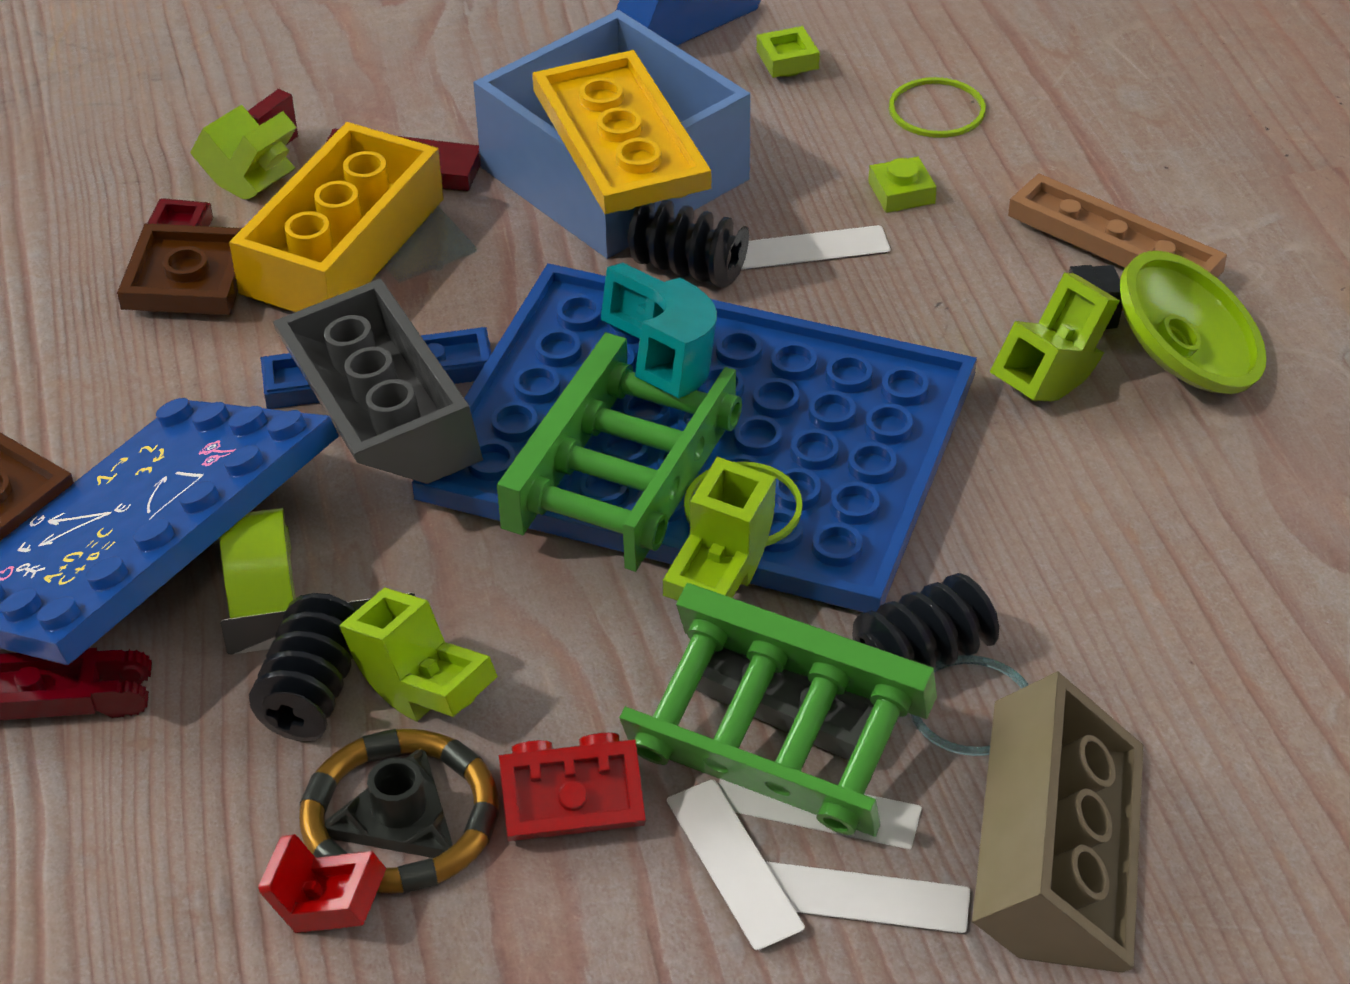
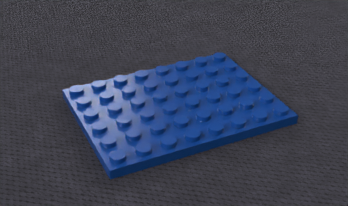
(827, 405)

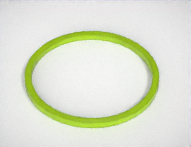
(930, 133)
(765, 469)

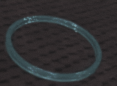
(953, 747)

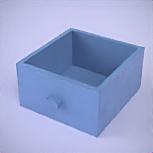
(531, 159)

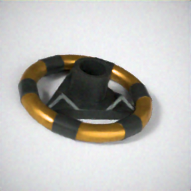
(401, 806)

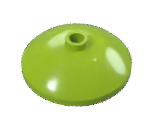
(1191, 323)

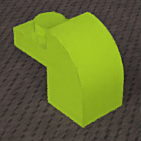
(243, 153)
(1060, 350)
(727, 530)
(257, 564)
(409, 661)

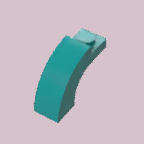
(670, 320)

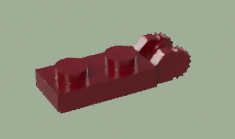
(51, 689)

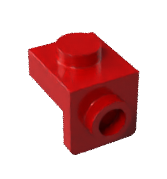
(320, 890)

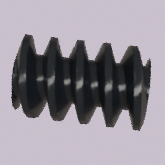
(687, 246)
(932, 622)
(304, 668)

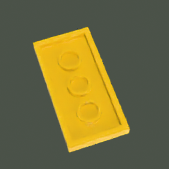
(621, 132)

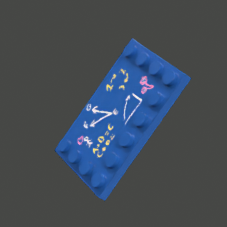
(143, 519)

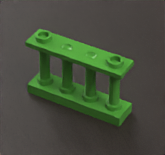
(584, 412)
(776, 644)

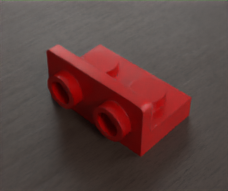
(571, 787)

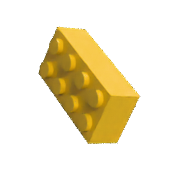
(337, 218)

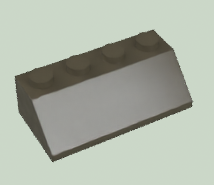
(1060, 830)

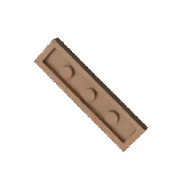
(1102, 226)

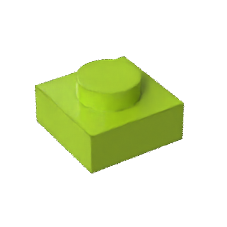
(788, 52)
(902, 184)

